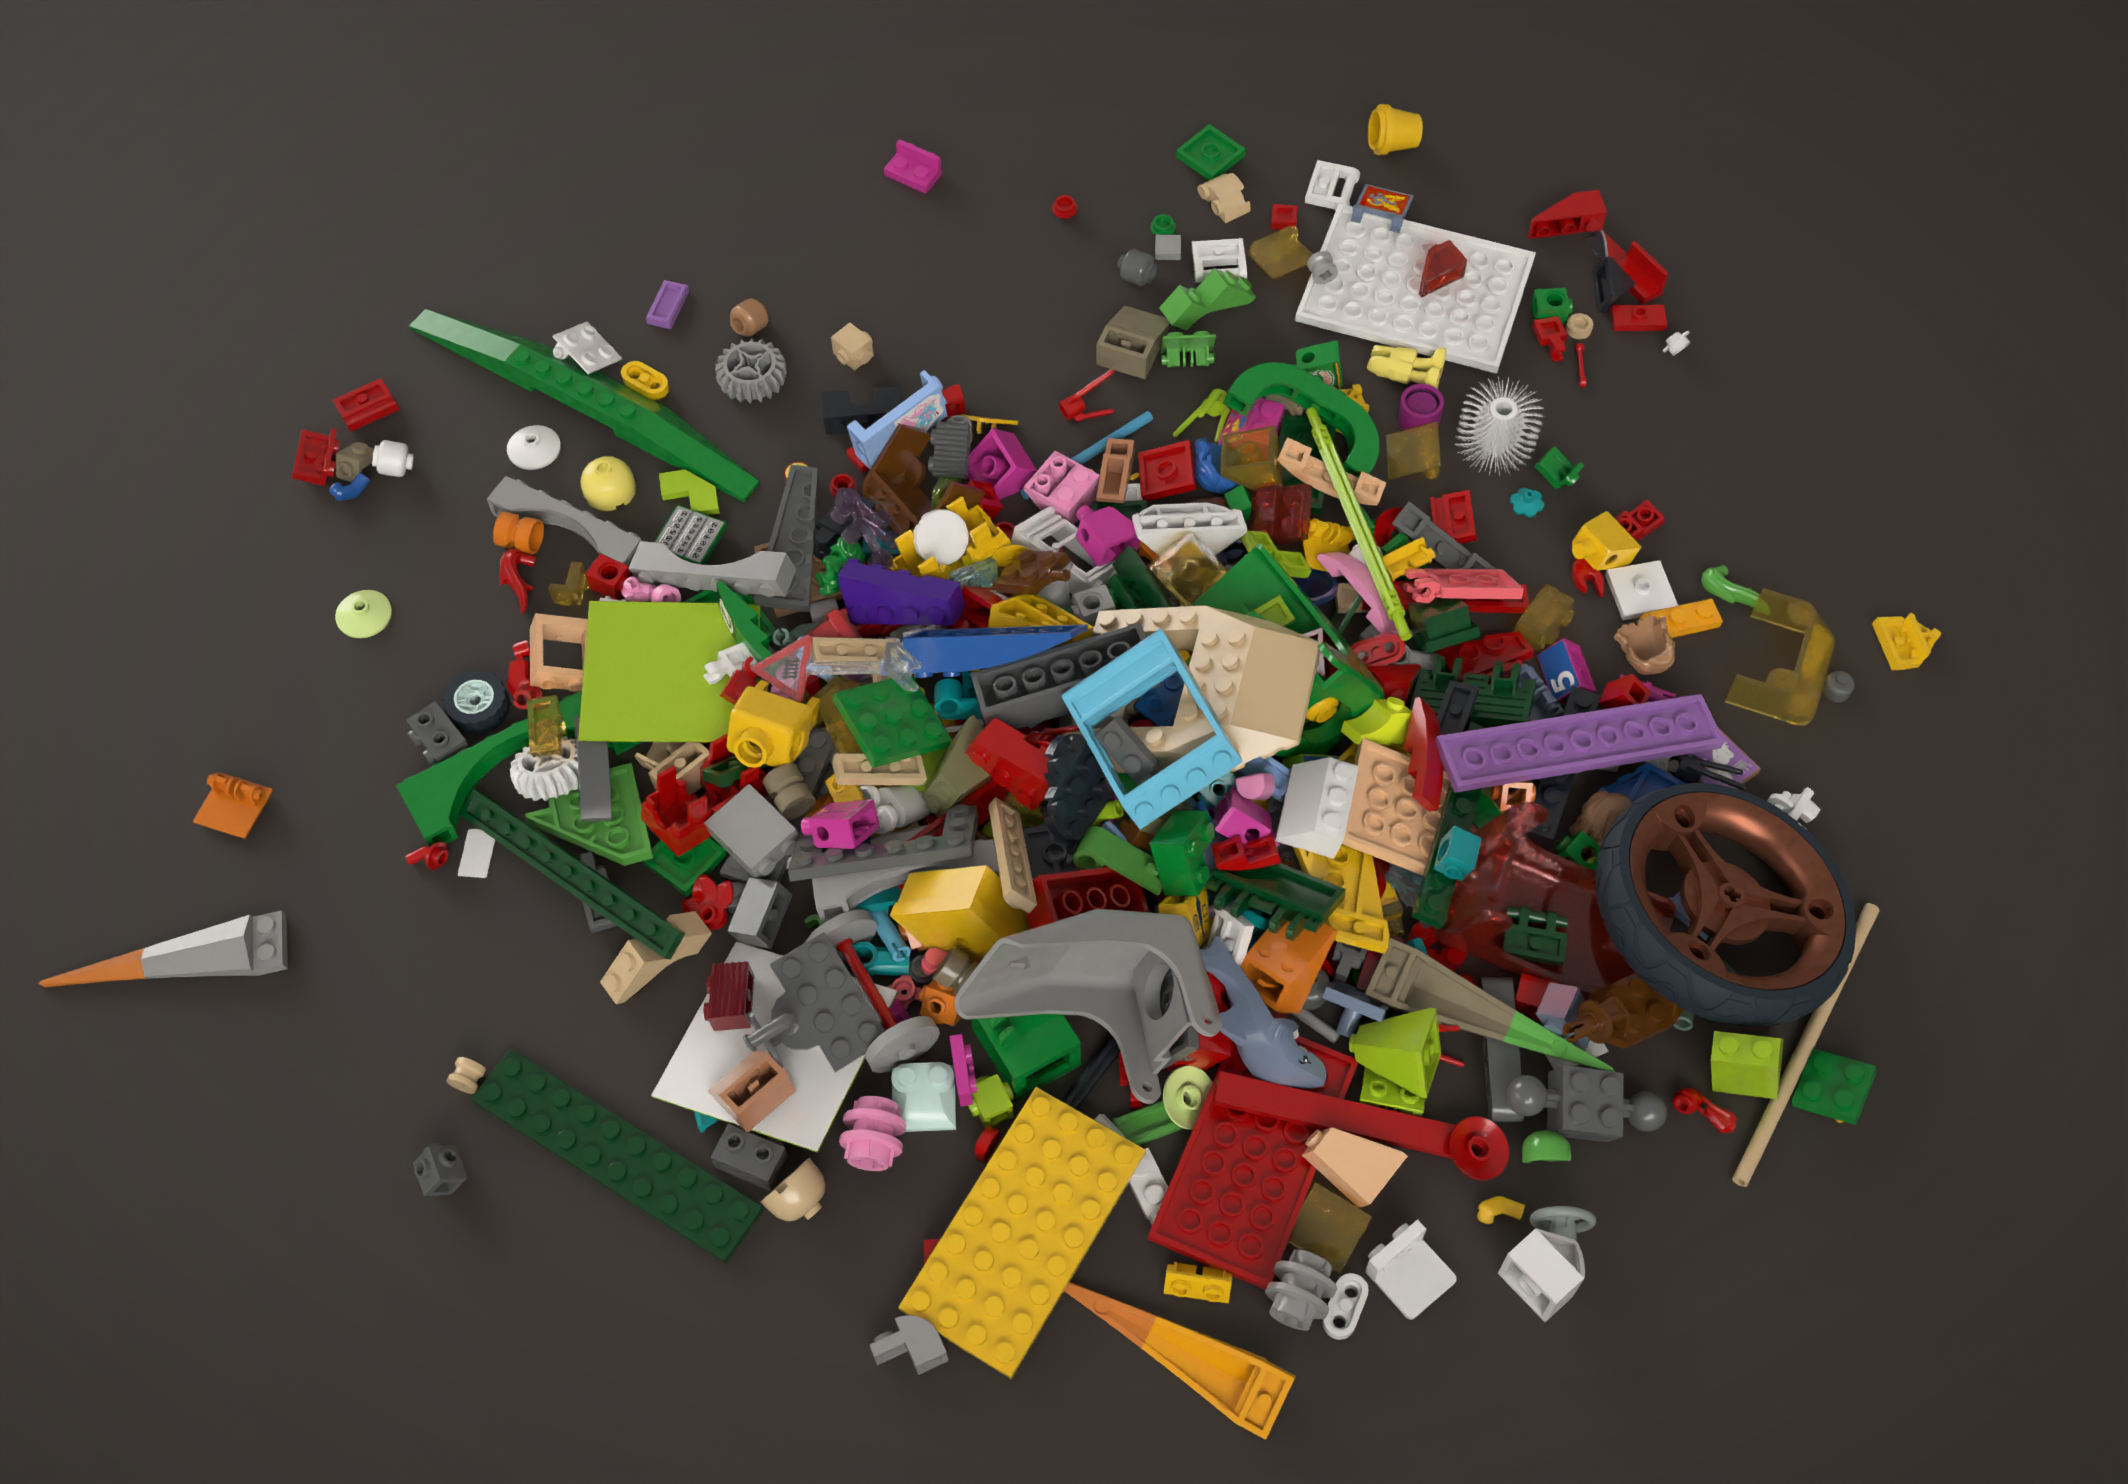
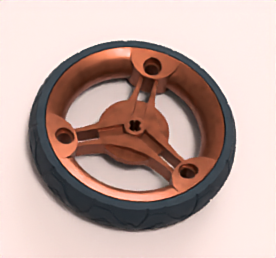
(1725, 904)

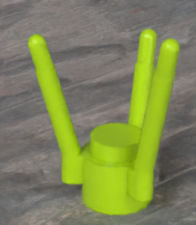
(1213, 406)

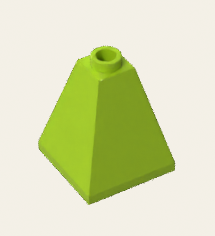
(1401, 1049)

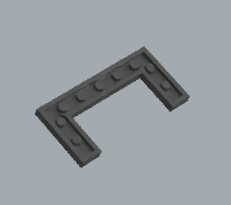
(955, 843)

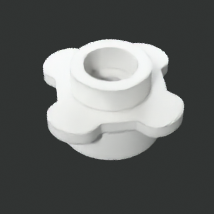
(1677, 343)

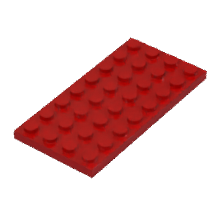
(1243, 1179)

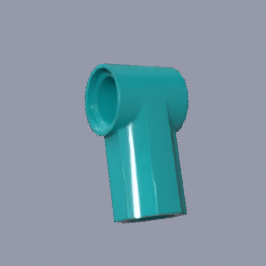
(881, 960)

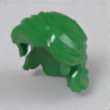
(834, 563)

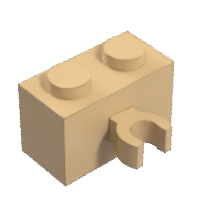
(687, 762)

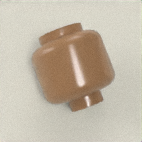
(748, 317)

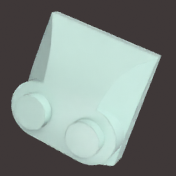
(925, 1095)

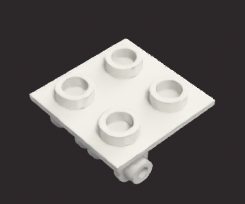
(585, 347)

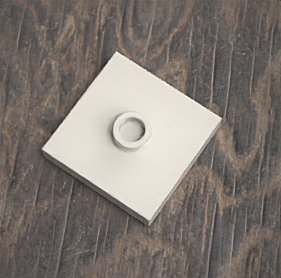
(1640, 589)

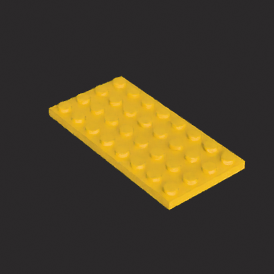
(1023, 1231)

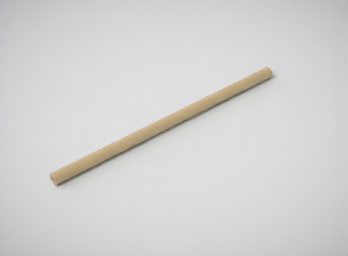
(1798, 1061)

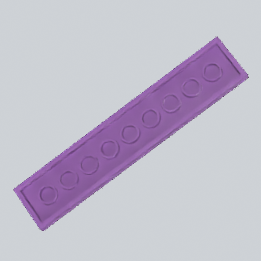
(1578, 742)

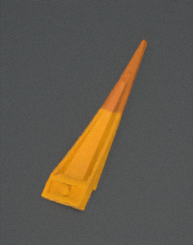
(1228, 1377)

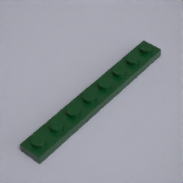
(1436, 888)

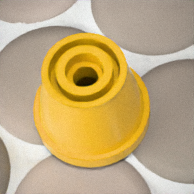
(1393, 130)

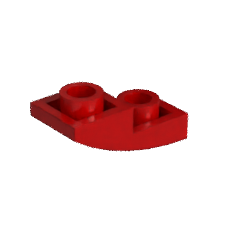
(1641, 520)

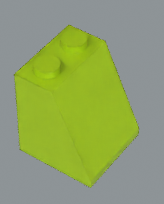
(1746, 1064)

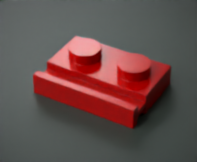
(365, 404)
(1455, 516)

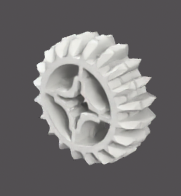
(546, 775)

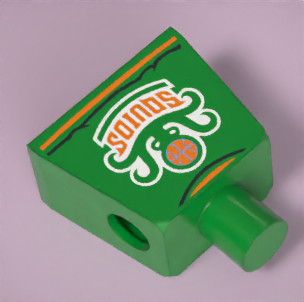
(1323, 362)

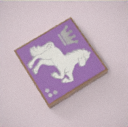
(1728, 755)

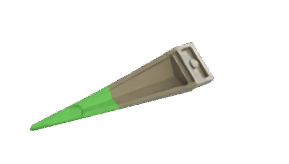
(1415, 982)

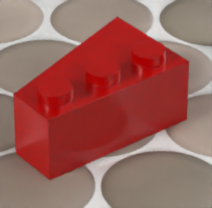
(1011, 762)

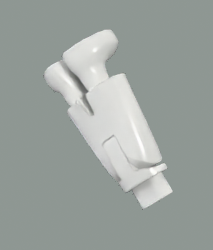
(896, 806)

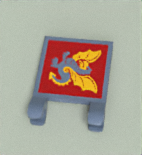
(1382, 203)

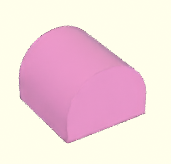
(1256, 786)

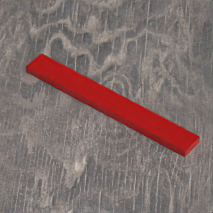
(1327, 1112)

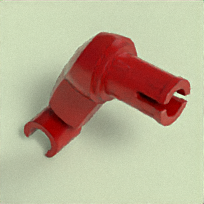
(519, 677)

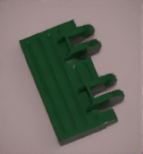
(1496, 704)
(1300, 896)

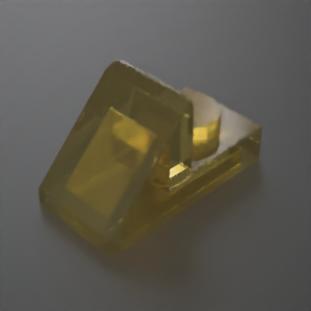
(545, 726)

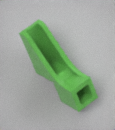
(1216, 292)

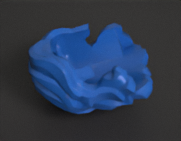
(1209, 468)

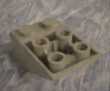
(1131, 341)

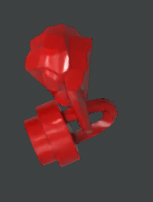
(1689, 1100)

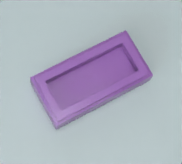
(667, 304)

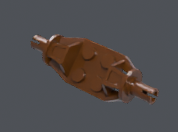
(1623, 1014)

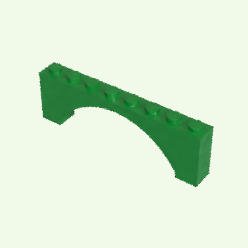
(442, 790)

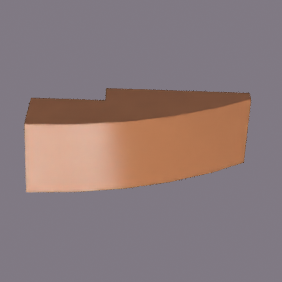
(1115, 470)

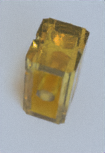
(1545, 616)

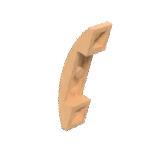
(1312, 471)

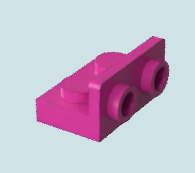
(914, 167)

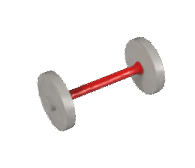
(900, 1041)

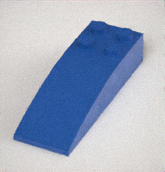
(981, 648)

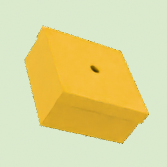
(958, 910)

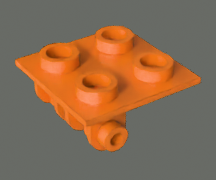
(232, 805)

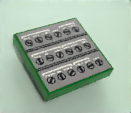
(691, 534)

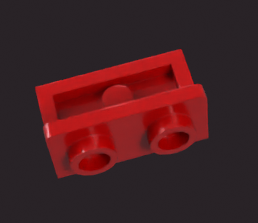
(314, 457)

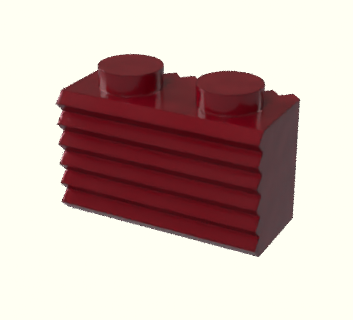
(730, 996)

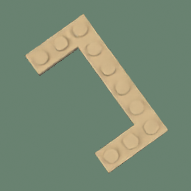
(855, 768)

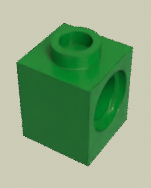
(1551, 303)

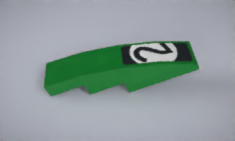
(742, 622)

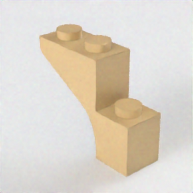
(639, 964)

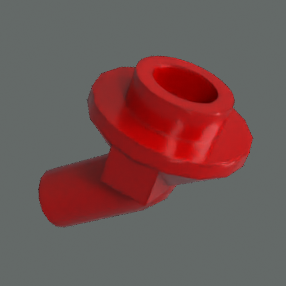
(434, 855)

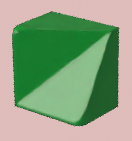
(1239, 499)

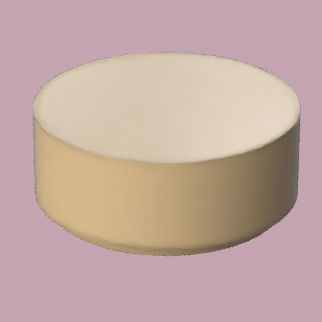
(1579, 326)

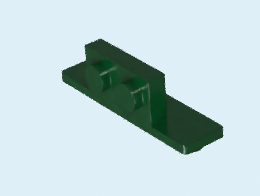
(1134, 583)

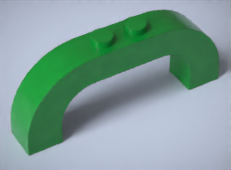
(1309, 392)

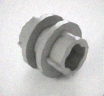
(1300, 1291)

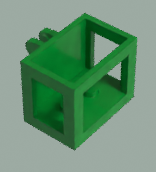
(1026, 1045)

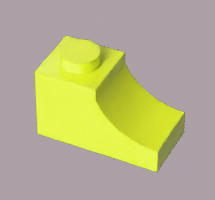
(1382, 723)

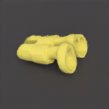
(1400, 362)

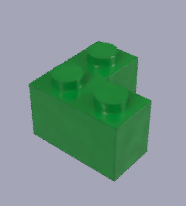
(1180, 850)

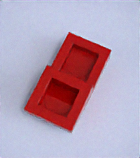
(1235, 855)

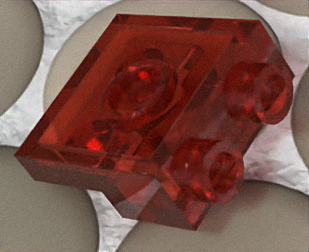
(1283, 512)

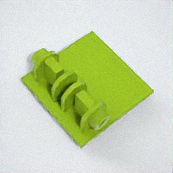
(1381, 1091)

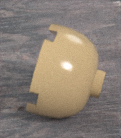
(797, 1194)

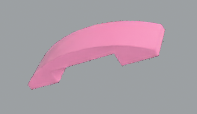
(1360, 578)

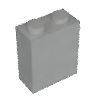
(753, 832)

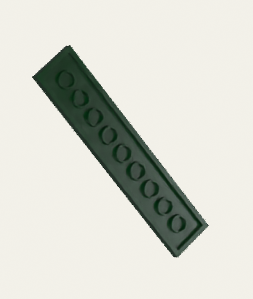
(618, 1156)

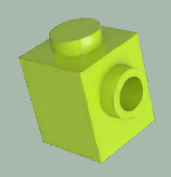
(992, 1101)

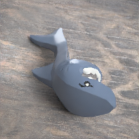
(1261, 1041)

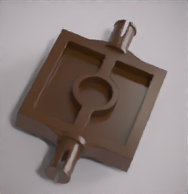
(1032, 572)

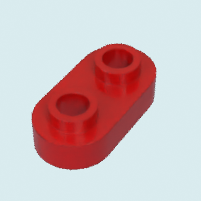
(1374, 649)

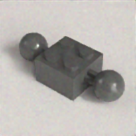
(1586, 1103)

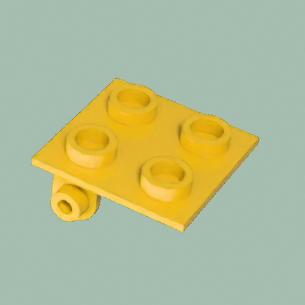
(1326, 538)

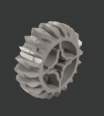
(751, 370)

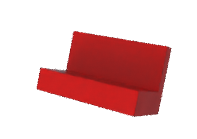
(1645, 272)

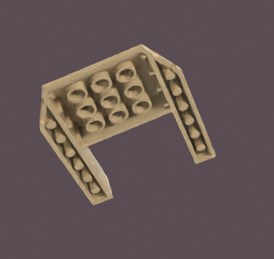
(1247, 669)

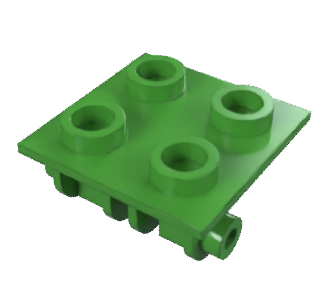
(1176, 343)

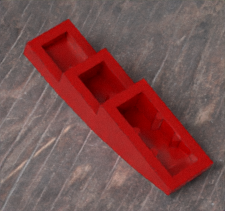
(1425, 758)

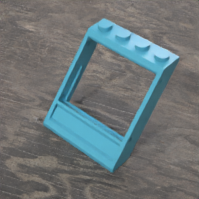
(1120, 684)

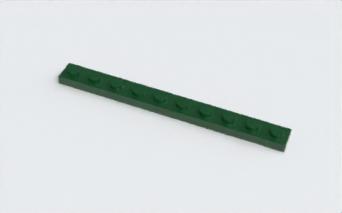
(573, 874)

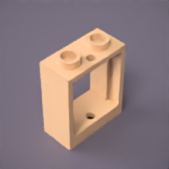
(556, 629)

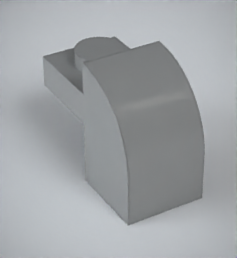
(917, 1338)

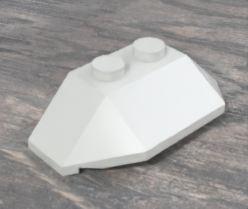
(1212, 523)

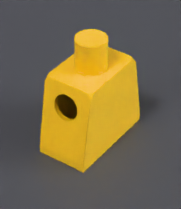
(1605, 543)

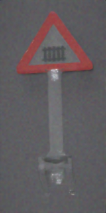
(791, 666)

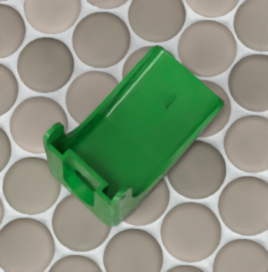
(1257, 581)

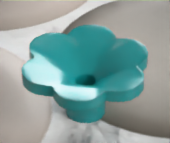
(1527, 502)

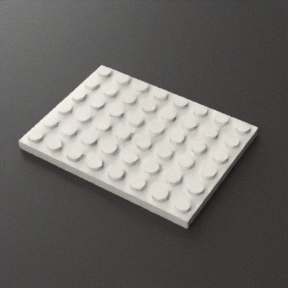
(1381, 282)

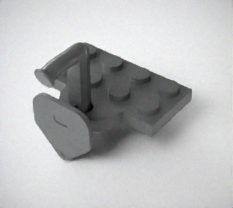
(823, 1005)

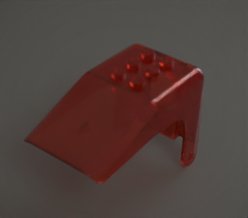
(1518, 873)

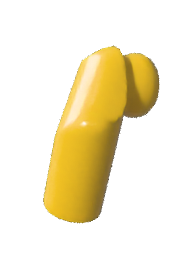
(1499, 1205)

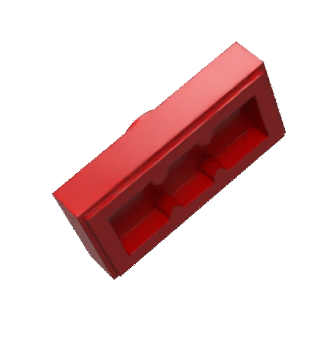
(1638, 318)

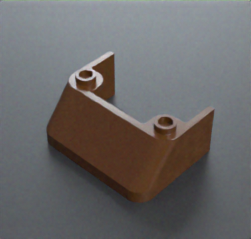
(896, 481)

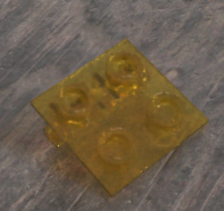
(1279, 252)
(1414, 451)
(1329, 1226)

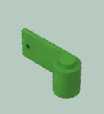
(1103, 848)

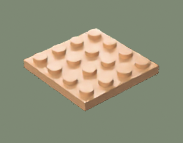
(1384, 814)

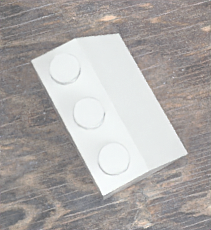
(1317, 805)

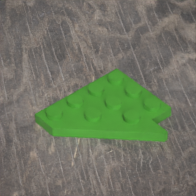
(620, 840)

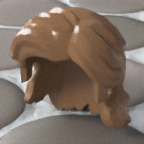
(1647, 645)
(1599, 815)

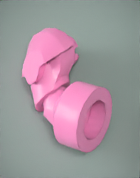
(646, 592)

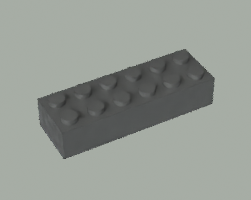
(1033, 686)

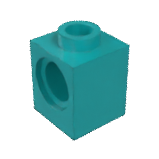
(1457, 853)

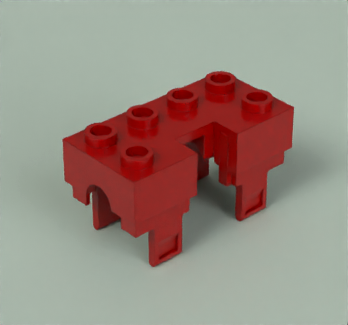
(681, 817)

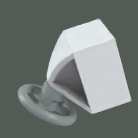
(1549, 1261)

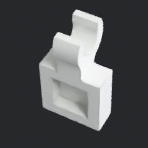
(727, 662)

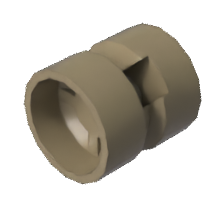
(789, 792)
(954, 969)

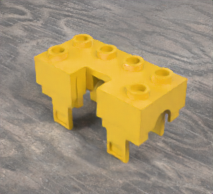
(982, 543)

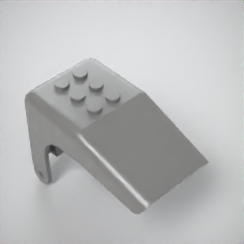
(1106, 970)

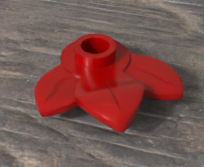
(709, 900)

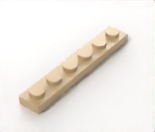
(1012, 856)

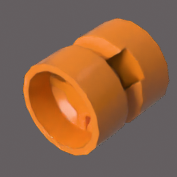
(518, 533)

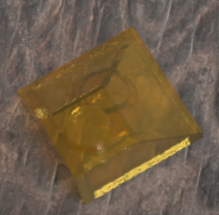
(1252, 458)
(1187, 568)

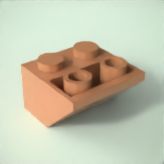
(753, 1089)

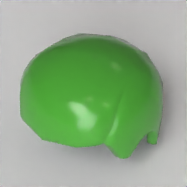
(1546, 1146)

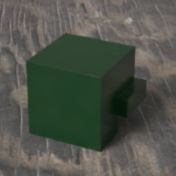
(1441, 623)

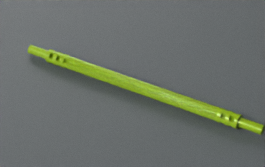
(1359, 524)

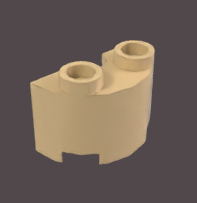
(1225, 196)

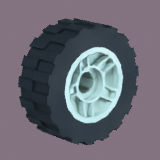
(466, 692)

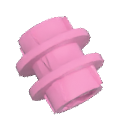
(872, 1135)

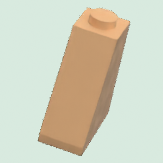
(1353, 1163)

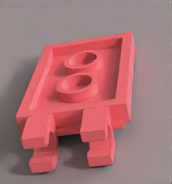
(1462, 584)

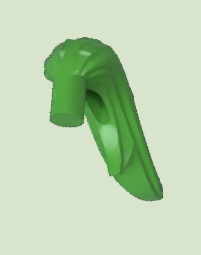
(1716, 584)

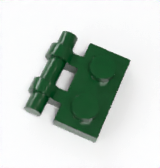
(1535, 943)

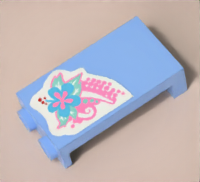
(918, 411)

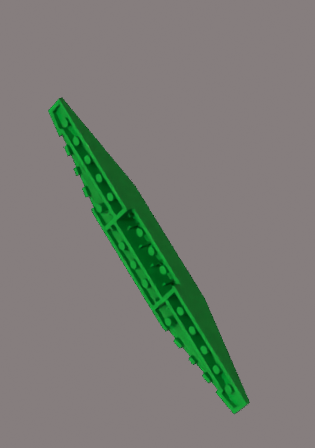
(593, 394)

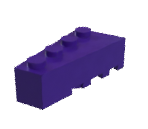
(898, 597)

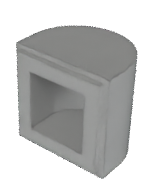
(820, 608)

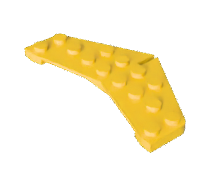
(1360, 913)

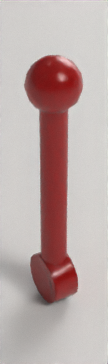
(1579, 348)

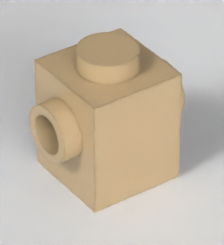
(852, 346)

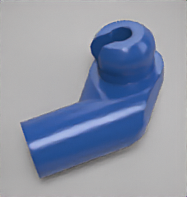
(350, 491)

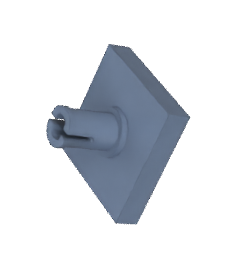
(1355, 1006)

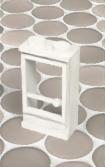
(1046, 523)

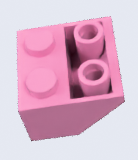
(1063, 486)

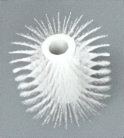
(1499, 426)

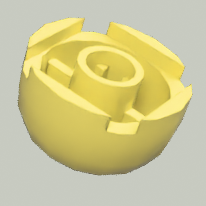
(607, 483)

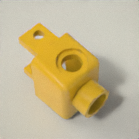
(769, 727)

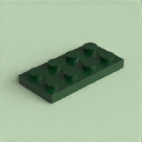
(1300, 430)

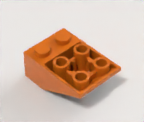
(1286, 968)

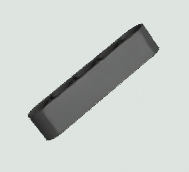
(1500, 1058)

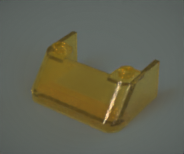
(1788, 693)

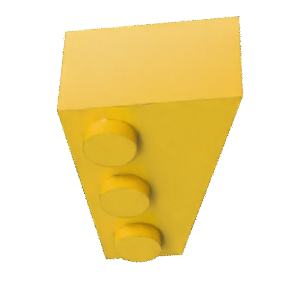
(1034, 611)

